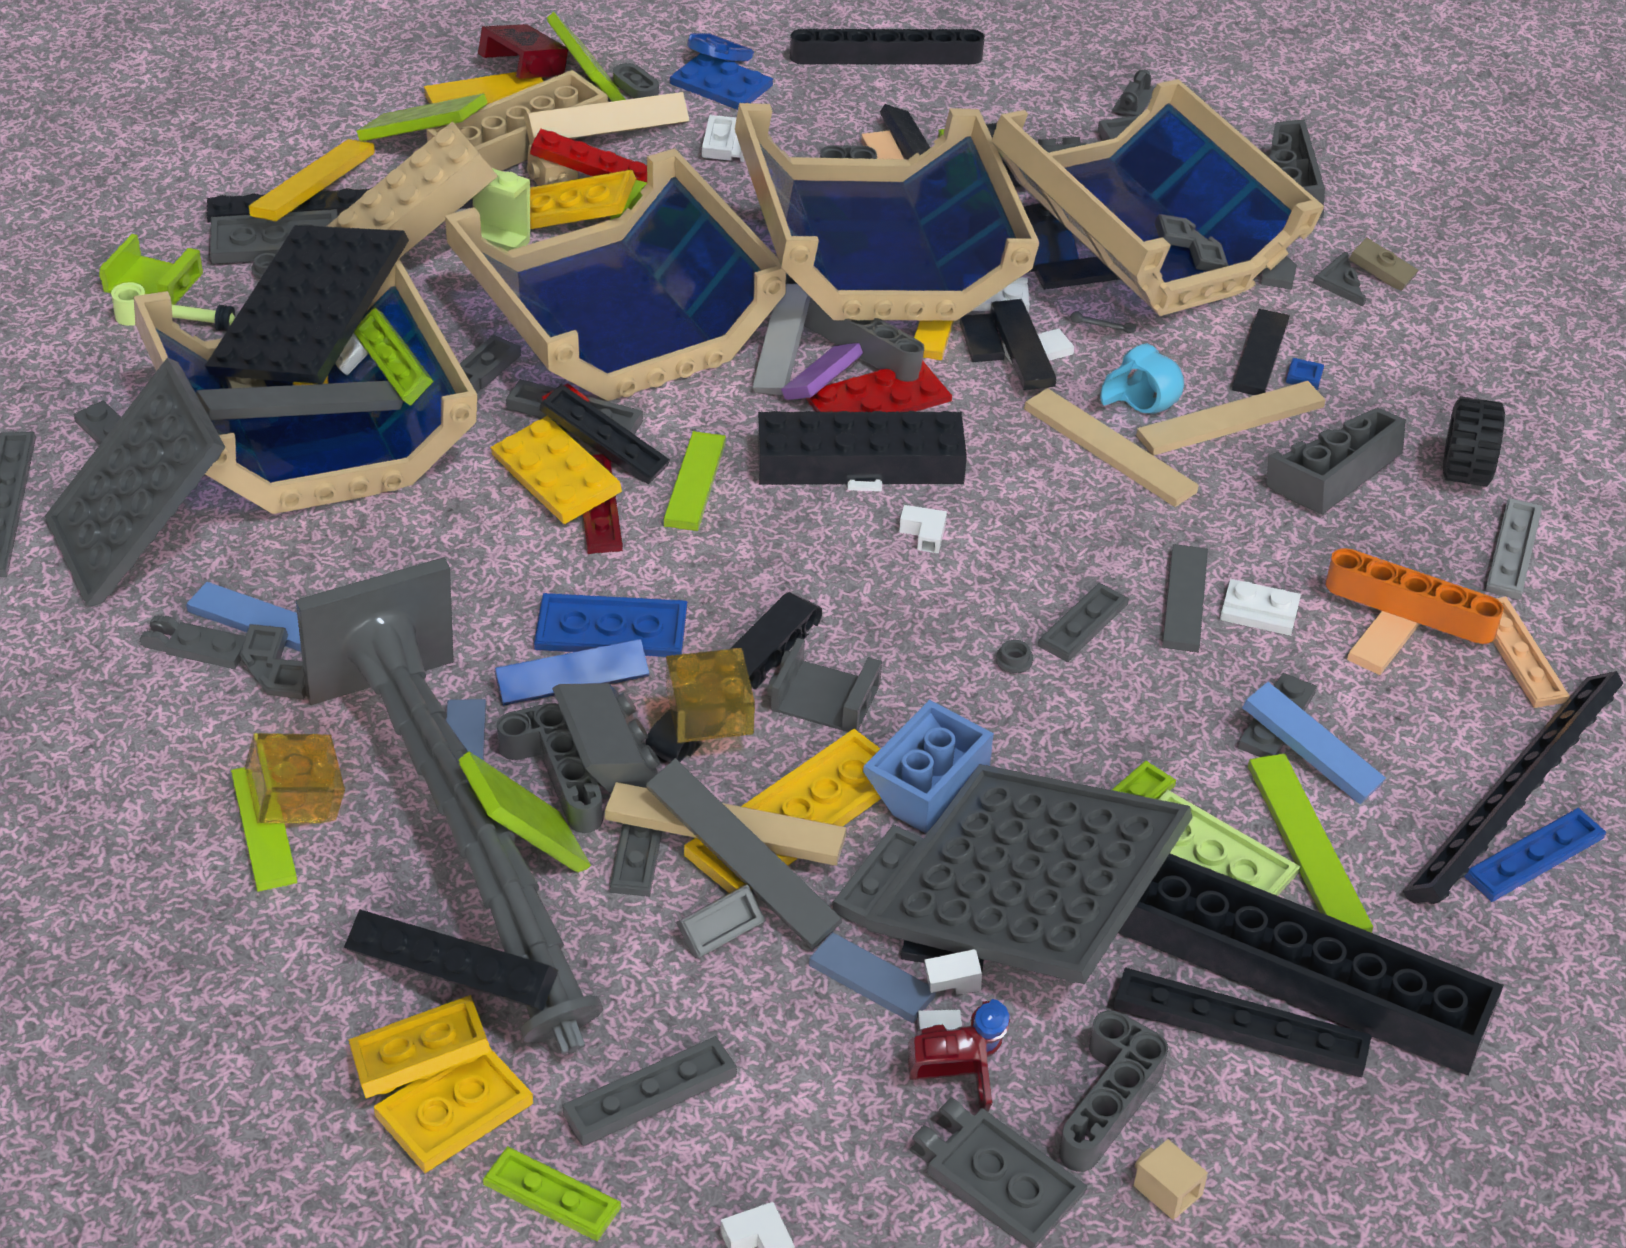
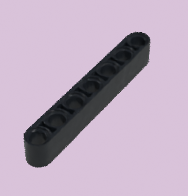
(887, 46)
(762, 649)

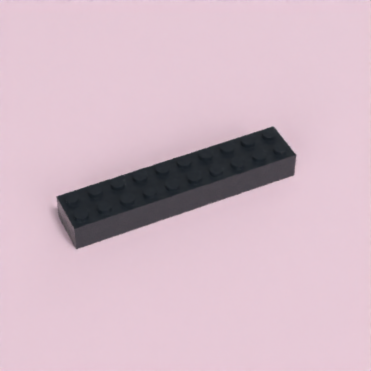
(1316, 962)

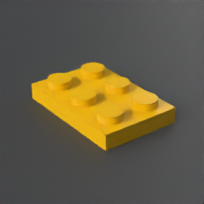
(419, 1046)
(452, 1109)

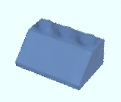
(928, 764)

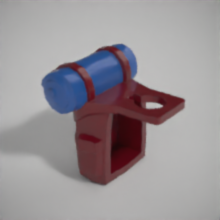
(961, 1050)

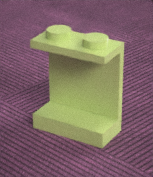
(505, 210)

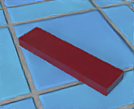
(602, 522)

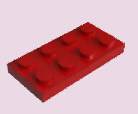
(882, 393)

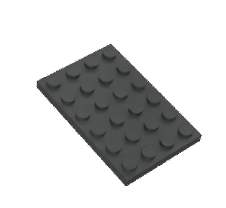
(134, 482)

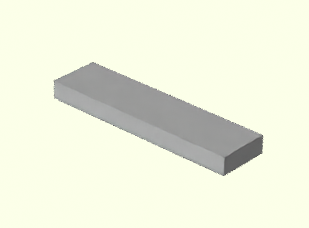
(782, 342)
(1514, 549)

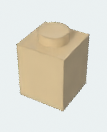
(1169, 1178)

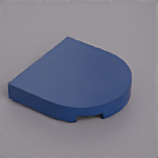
(719, 47)

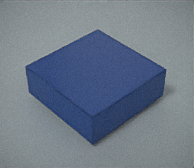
(1303, 371)

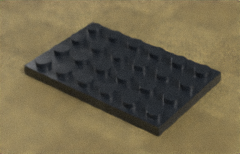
(307, 304)

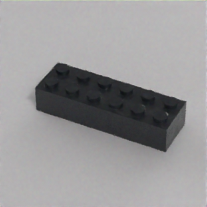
(861, 447)

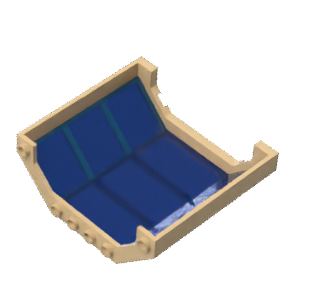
(1170, 163)
(893, 233)
(635, 295)
(335, 456)

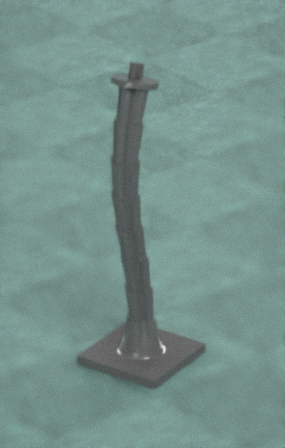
(385, 639)

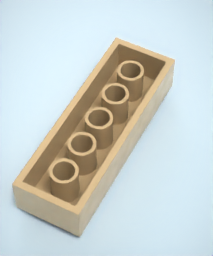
(500, 127)
(422, 189)

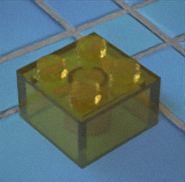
(710, 695)
(294, 778)

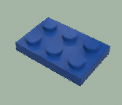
(721, 80)

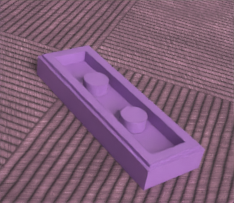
(822, 371)

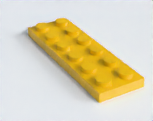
(822, 790)

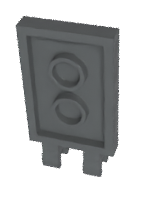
(998, 1173)

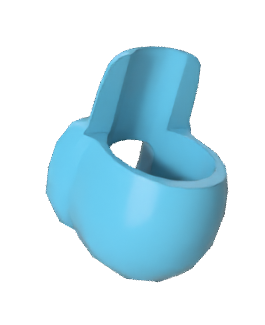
(1152, 374)

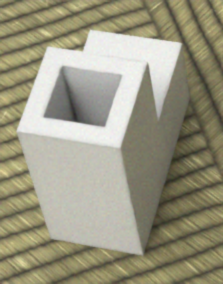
(927, 524)
(954, 971)
(756, 1228)

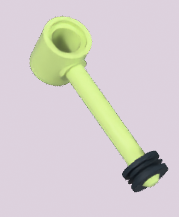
(124, 311)

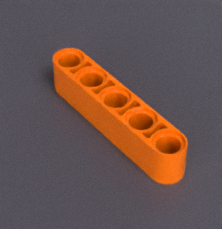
(1414, 596)

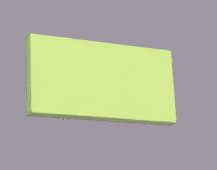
(1231, 852)

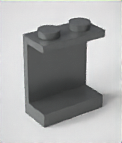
(822, 692)

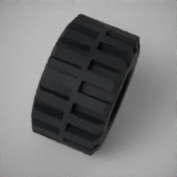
(1473, 441)

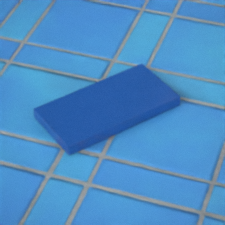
(591, 622)

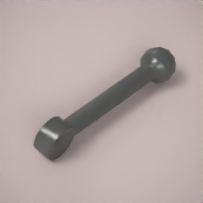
(1076, 317)

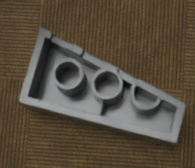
(1295, 156)
(1338, 461)

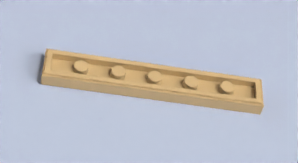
(610, 117)
(1230, 418)
(1111, 447)
(778, 832)

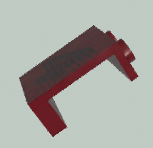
(536, 51)

